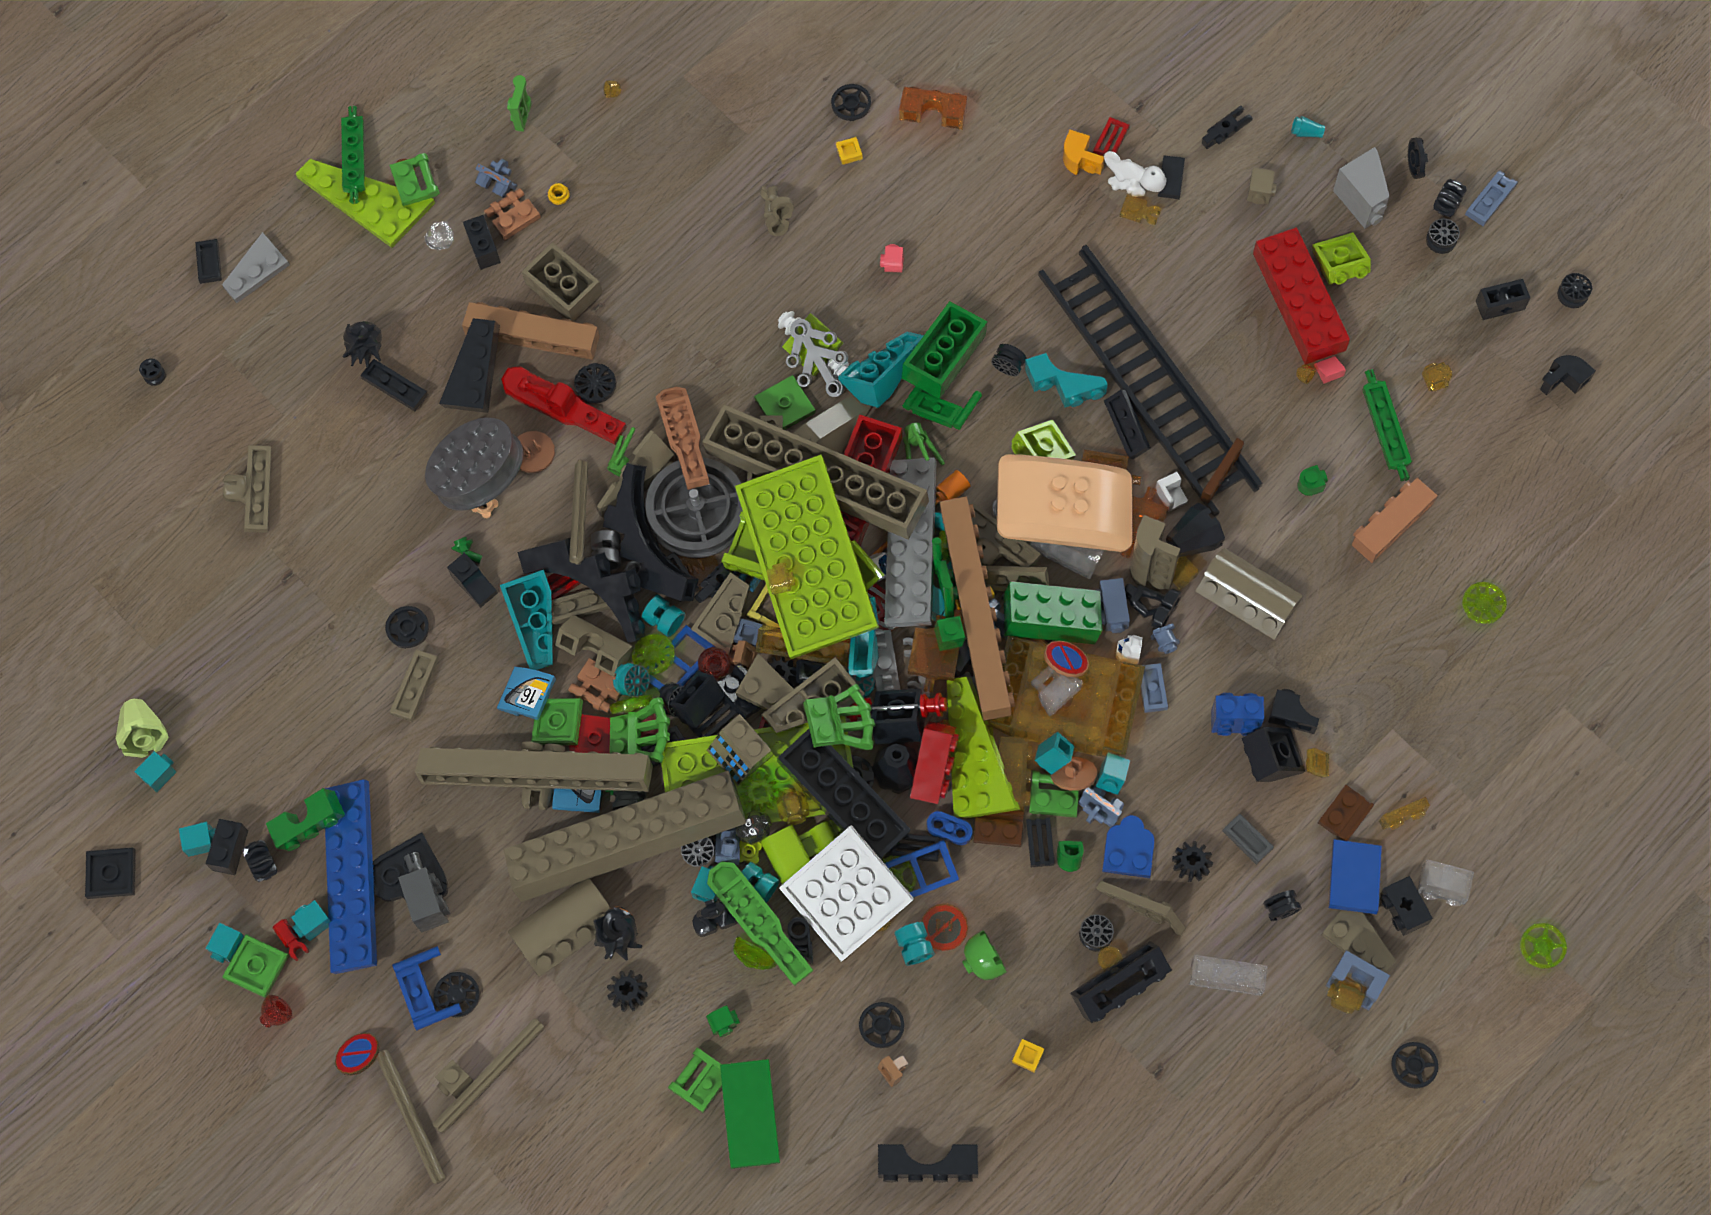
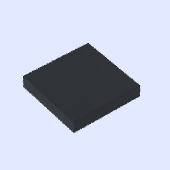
(110, 873)

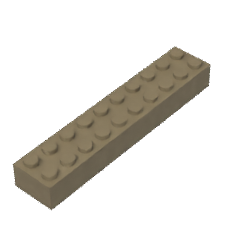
(857, 486)
(624, 836)

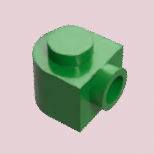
(1312, 481)
(1070, 855)
(722, 1021)

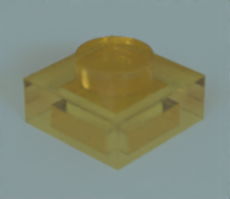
(1317, 762)

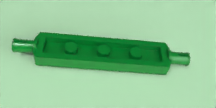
(353, 154)
(1387, 425)

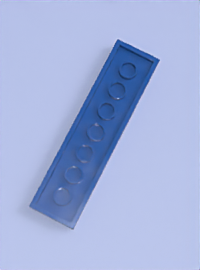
(351, 882)

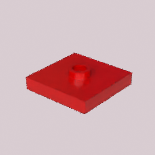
(593, 735)

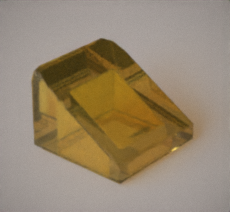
(1184, 572)

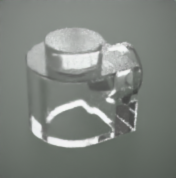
(439, 236)

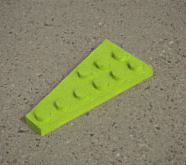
(378, 206)
(977, 770)

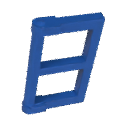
(690, 671)
(941, 845)

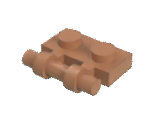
(514, 219)
(598, 680)

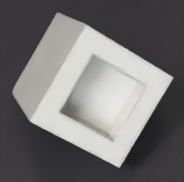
(1171, 492)

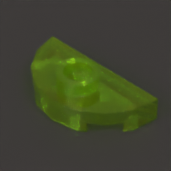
(752, 955)

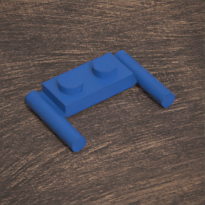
(417, 993)

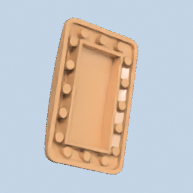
(1064, 502)

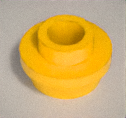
(558, 189)

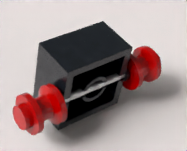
(901, 714)

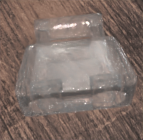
(1057, 692)

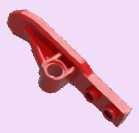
(560, 403)

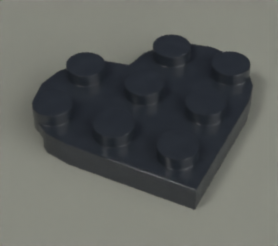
(392, 865)

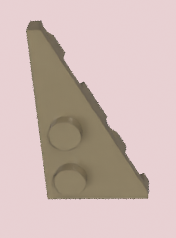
(1145, 906)

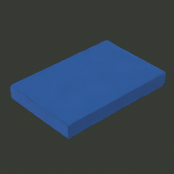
(1355, 876)

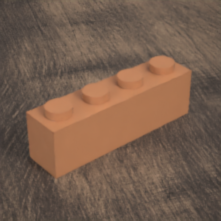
(1394, 520)

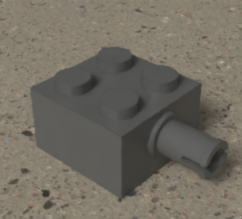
(422, 895)

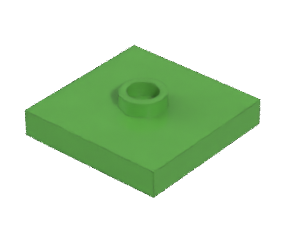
(785, 400)
(558, 722)
(255, 966)

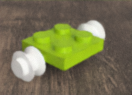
(787, 319)

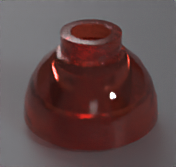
(714, 662)
(275, 1011)

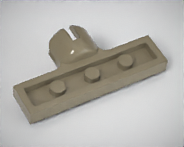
(252, 488)
(996, 546)

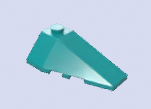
(879, 374)
(531, 614)

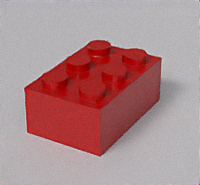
(934, 762)

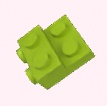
(1342, 258)
(1043, 441)

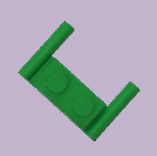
(939, 409)
(945, 578)

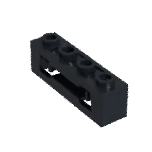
(1096, 1005)

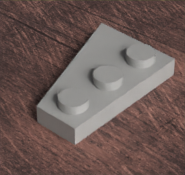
(255, 269)

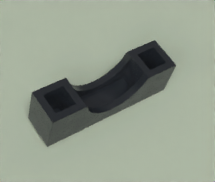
(959, 1163)

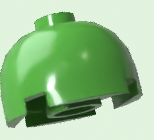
(982, 958)

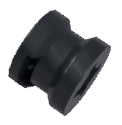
(149, 366)

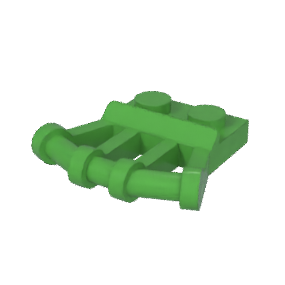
(826, 725)
(627, 729)

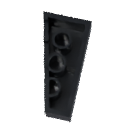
(473, 371)

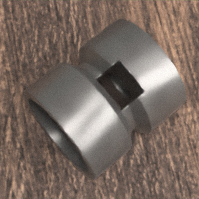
(607, 542)

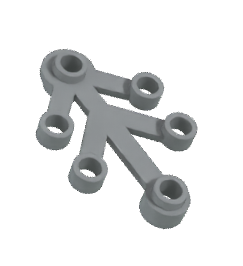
(814, 355)

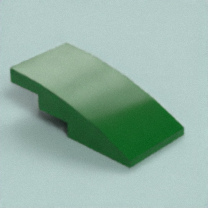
(750, 1114)

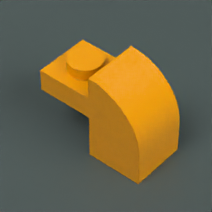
(1076, 154)

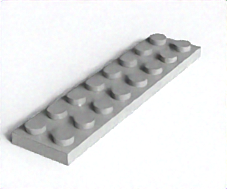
(911, 561)

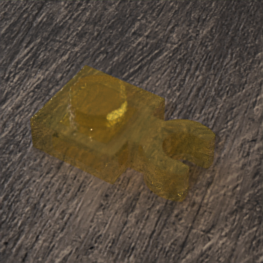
(1136, 209)

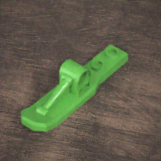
(757, 919)

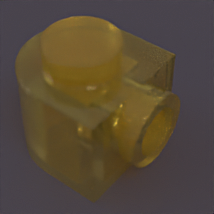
(1437, 376)
(780, 579)

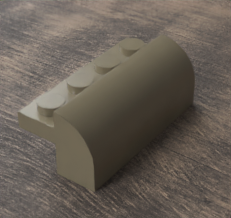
(1151, 557)
(1248, 593)
(560, 926)

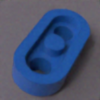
(950, 827)

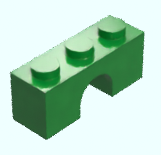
(322, 812)

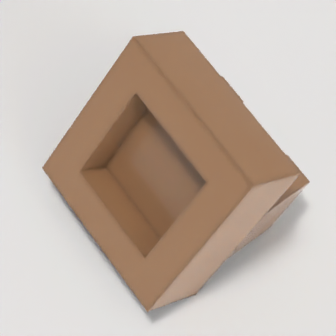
(744, 654)
(892, 1069)

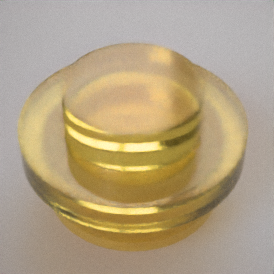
(1108, 956)

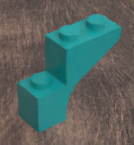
(1072, 387)
(864, 651)

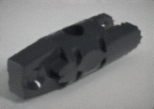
(1225, 128)
(711, 585)

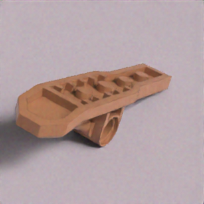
(683, 434)

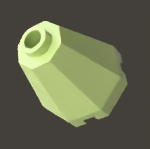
(139, 729)

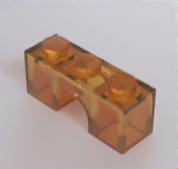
(918, 101)

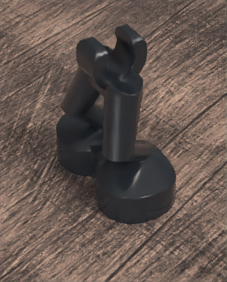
(1161, 613)
(713, 915)

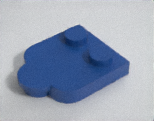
(1129, 849)

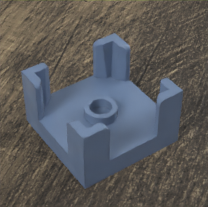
(1362, 973)

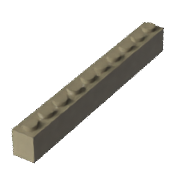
(534, 769)

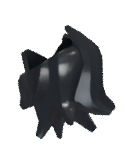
(362, 342)
(616, 932)

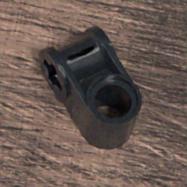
(801, 942)

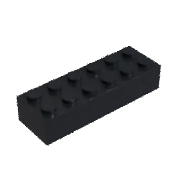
(843, 793)

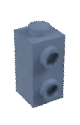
(1114, 605)

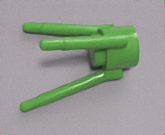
(916, 436)
(618, 459)

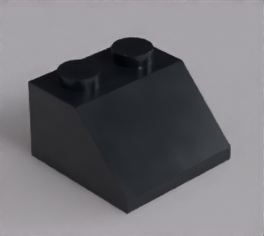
(1272, 754)

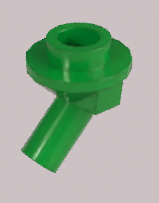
(463, 546)

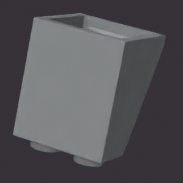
(1363, 188)

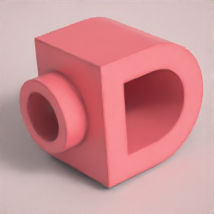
(892, 259)

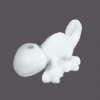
(1130, 176)

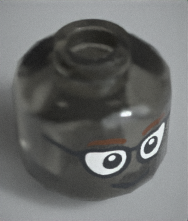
(756, 827)

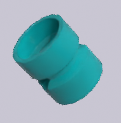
(661, 614)
(765, 885)
(914, 943)

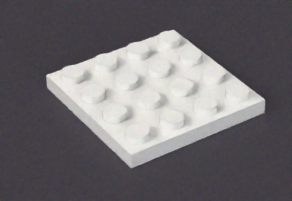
(846, 893)

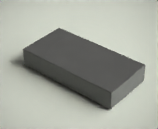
(1248, 839)

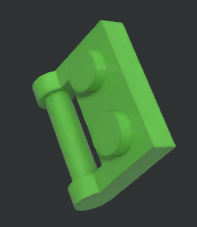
(519, 103)
(407, 182)
(1051, 801)
(704, 1087)

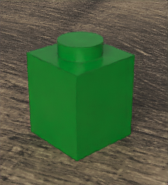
(949, 633)

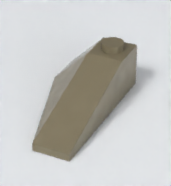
(834, 425)
(650, 453)
(827, 681)

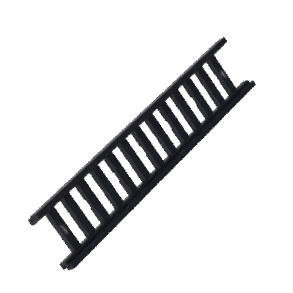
(1167, 367)

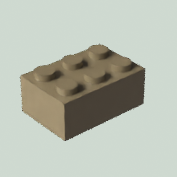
(562, 282)

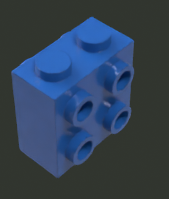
(1237, 714)

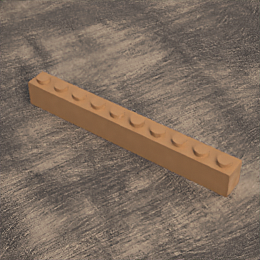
(975, 608)

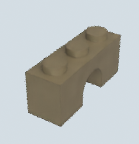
(581, 635)

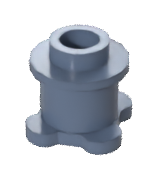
(1165, 639)

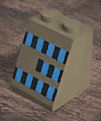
(739, 750)

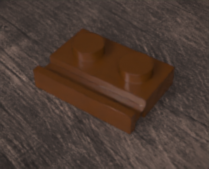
(1345, 813)
(999, 829)

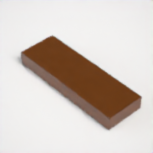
(1222, 471)

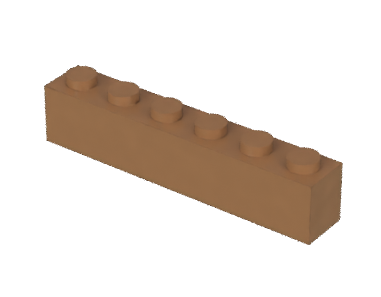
(537, 331)

